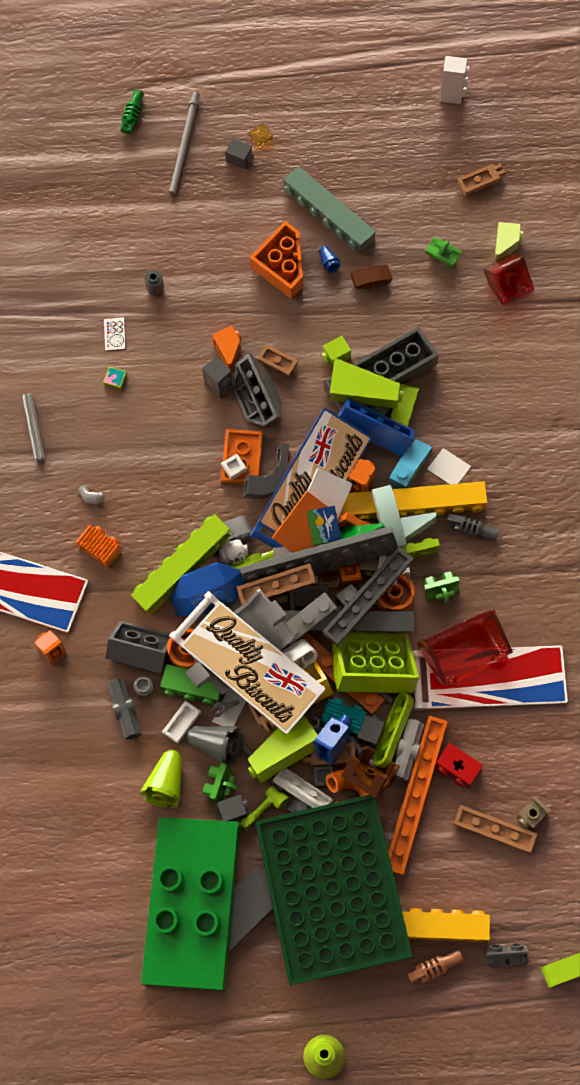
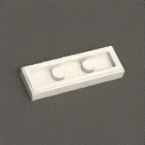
(301, 789)

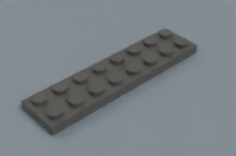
(328, 556)

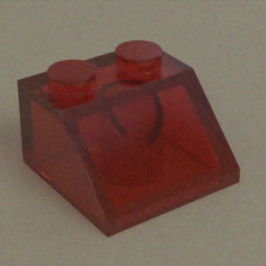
(509, 278)

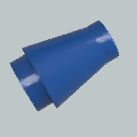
(329, 260)

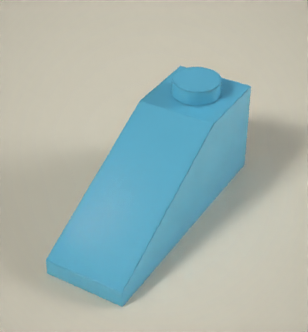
(409, 465)

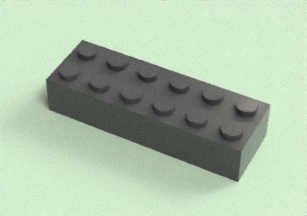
(397, 360)

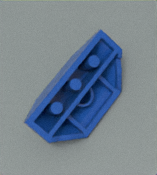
(216, 578)

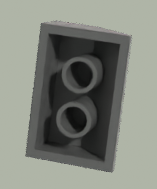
(138, 647)

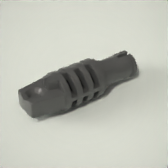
(471, 526)

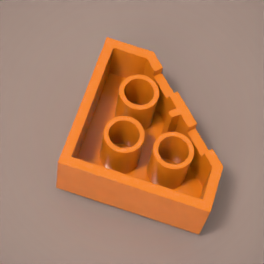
(280, 260)

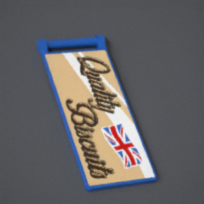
(331, 446)

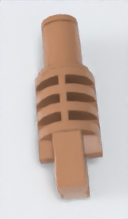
(434, 967)

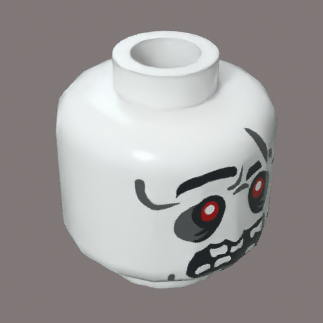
(233, 552)

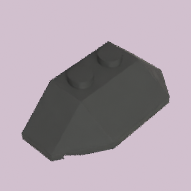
(256, 392)

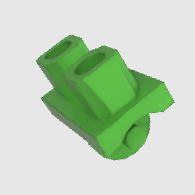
(443, 252)
(441, 589)
(222, 785)

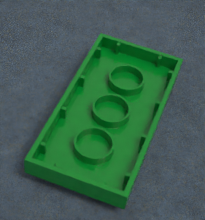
(191, 904)

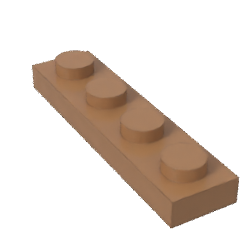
(279, 583)
(495, 829)

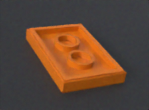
(249, 449)
(295, 530)

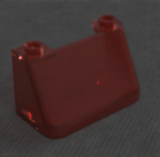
(465, 647)

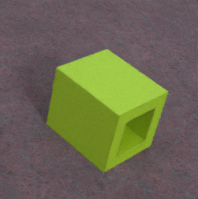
(336, 350)

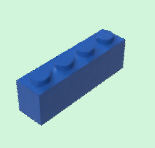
(382, 429)

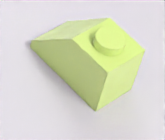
(507, 239)

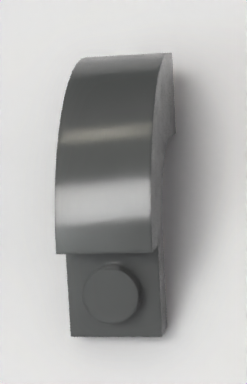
(262, 487)

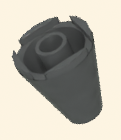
(218, 742)

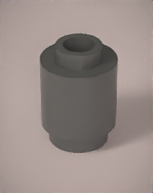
(154, 282)

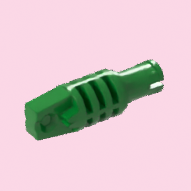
(131, 112)

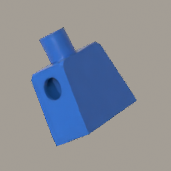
(333, 739)

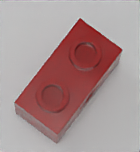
(452, 757)

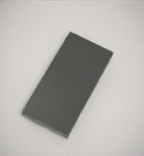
(251, 905)

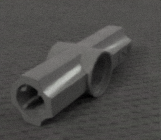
(124, 709)

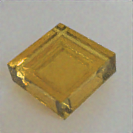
(260, 135)

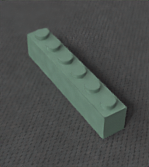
(329, 210)

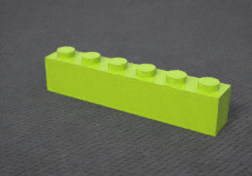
(186, 559)

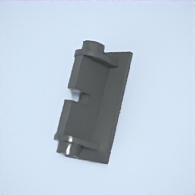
(516, 953)

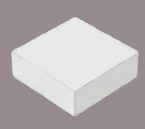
(234, 466)

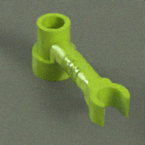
(274, 797)

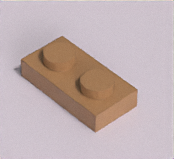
(277, 361)

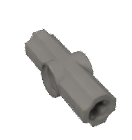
(408, 749)

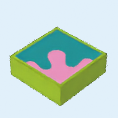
(115, 378)

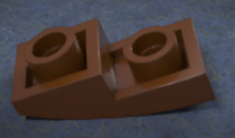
(371, 275)

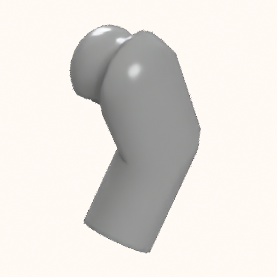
(90, 497)

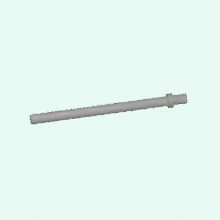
(193, 104)

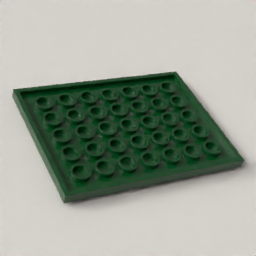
(333, 890)

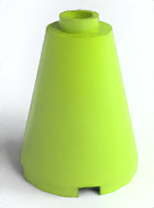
(165, 781)
(325, 1067)

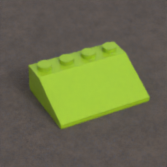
(375, 663)

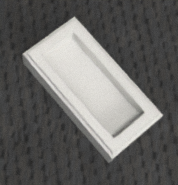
(181, 722)

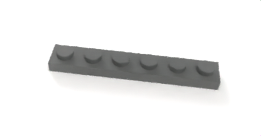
(367, 596)

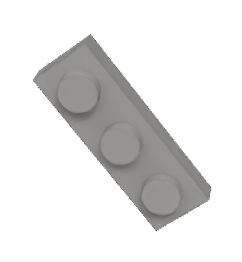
(311, 616)

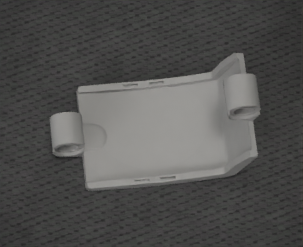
(263, 617)

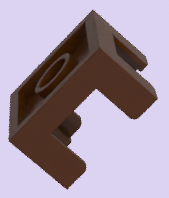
(367, 776)

